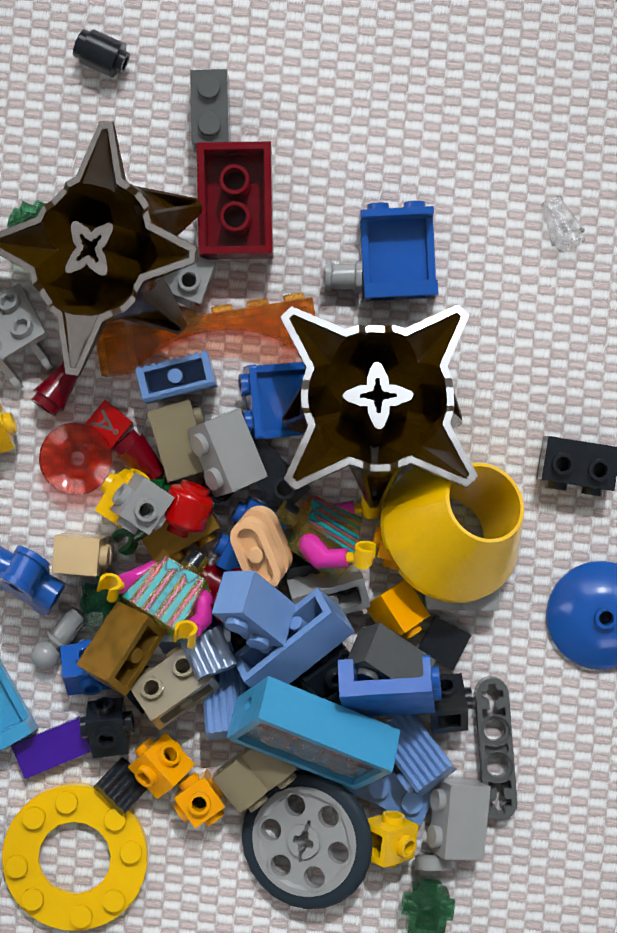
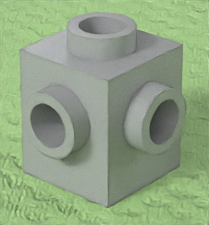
(140, 505)

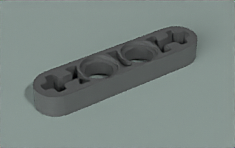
(496, 747)

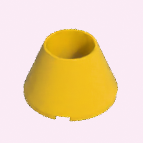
(436, 550)

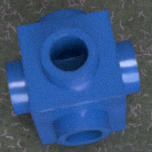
(75, 678)

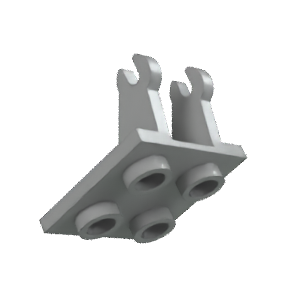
(18, 329)

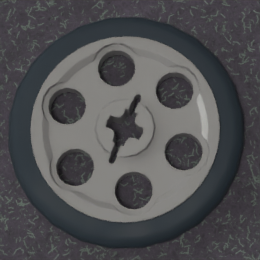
(352, 829)

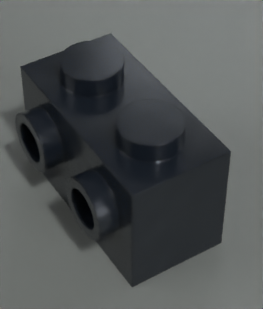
(577, 464)

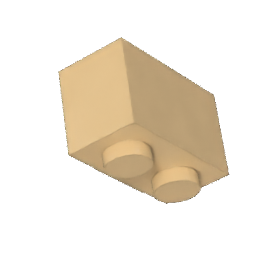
(82, 554)

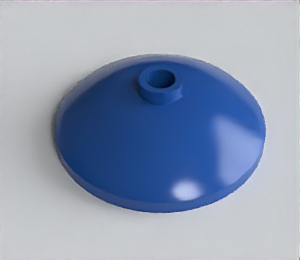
(575, 613)

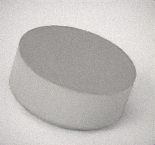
(430, 862)

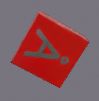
(110, 422)

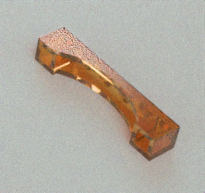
(126, 348)

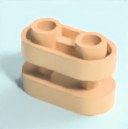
(261, 544)

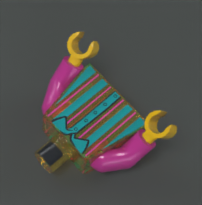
(329, 534)
(167, 593)

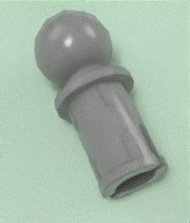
(47, 653)

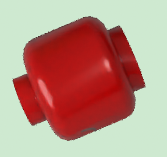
(189, 508)

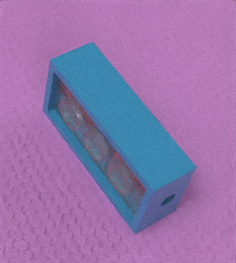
(313, 733)

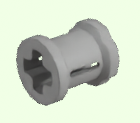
(343, 276)

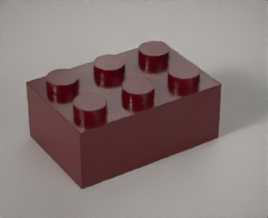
(235, 200)

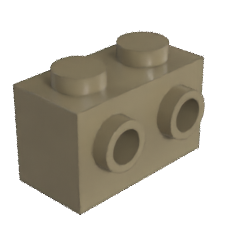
(171, 688)

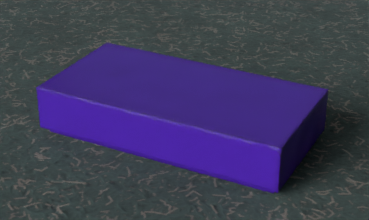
(50, 748)

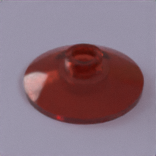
(57, 461)

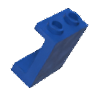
(398, 252)
(268, 395)
(389, 696)

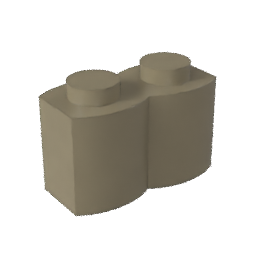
(250, 776)

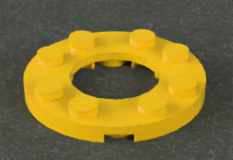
(56, 905)

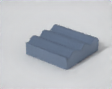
(210, 654)

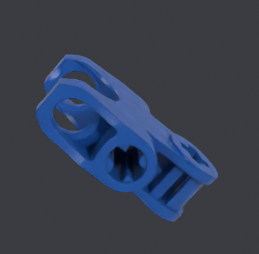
(29, 579)

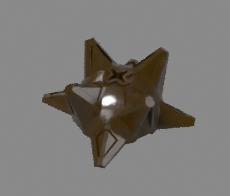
(104, 251)
(376, 402)

